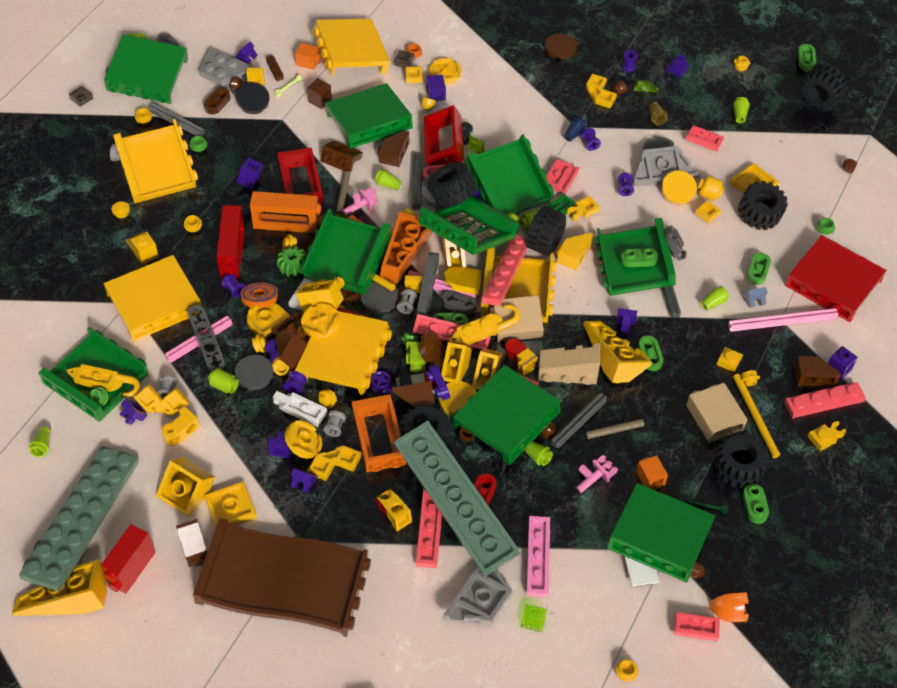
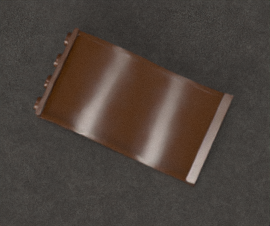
(282, 577)

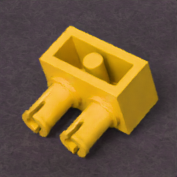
(321, 292)

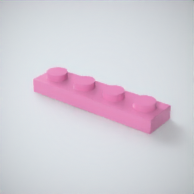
(538, 556)

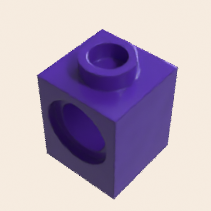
(436, 87)
(250, 173)
(843, 361)

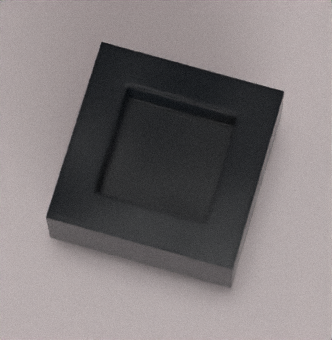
(244, 202)

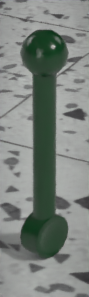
(723, 509)

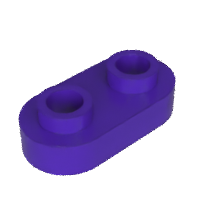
(435, 376)

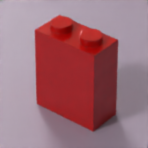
(127, 559)

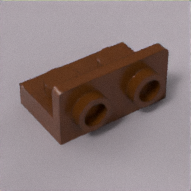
(340, 156)

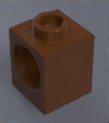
(319, 93)

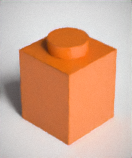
(308, 56)
(651, 472)

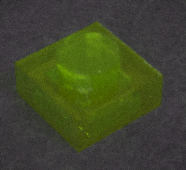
(534, 618)

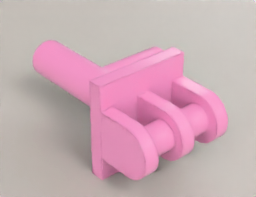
(365, 198)
(600, 471)

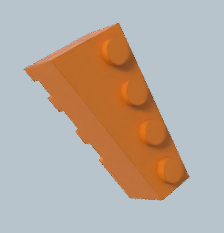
(403, 247)

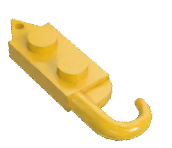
(484, 327)
(99, 377)

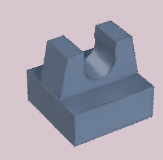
(755, 294)

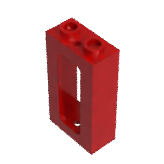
(432, 125)
(300, 158)
(231, 241)

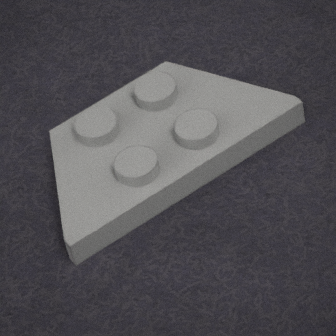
(221, 67)
(659, 162)
(479, 599)

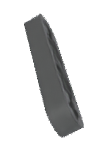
(428, 284)
(209, 338)

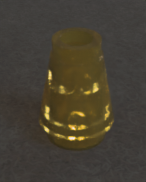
(658, 114)

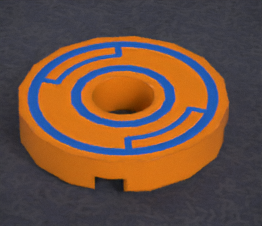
(259, 295)

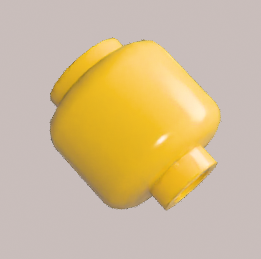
(710, 188)

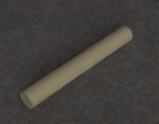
(343, 191)
(614, 429)

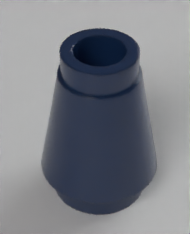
(575, 128)

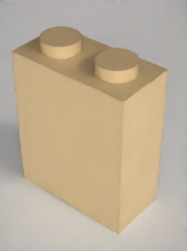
(530, 321)
(716, 412)

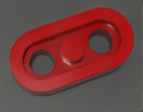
(486, 493)

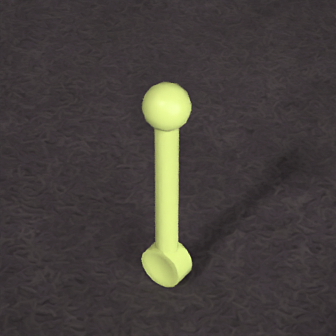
(278, 92)

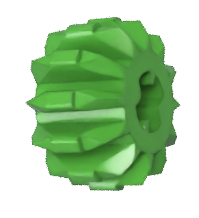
(290, 261)

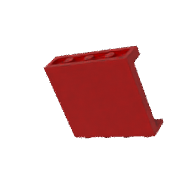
(835, 277)

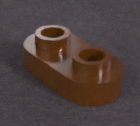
(217, 100)

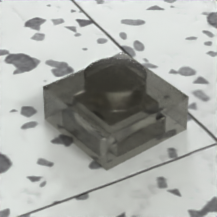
(404, 59)
(81, 96)

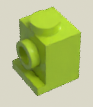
(414, 357)

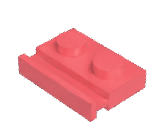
(562, 175)

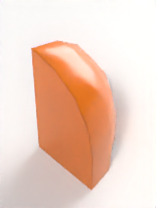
(730, 607)

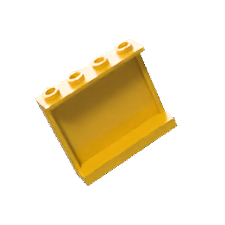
(350, 44)
(156, 162)
(532, 279)
(152, 297)
(347, 354)

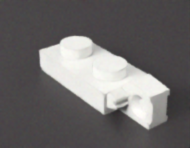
(300, 407)

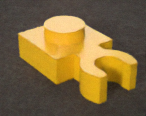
(585, 207)
(824, 436)

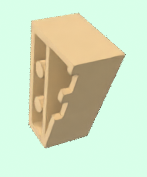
(570, 366)

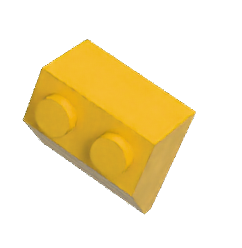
(184, 485)

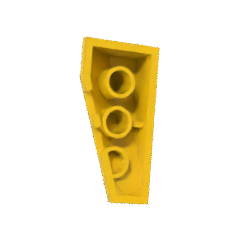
(617, 358)
(81, 594)

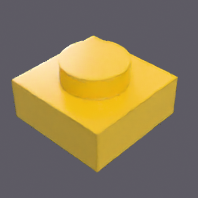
(414, 74)
(255, 75)
(708, 212)
(414, 283)
(729, 359)

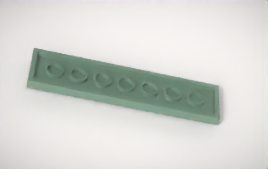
(457, 498)
(79, 519)

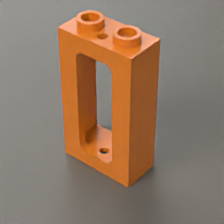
(287, 204)
(374, 406)

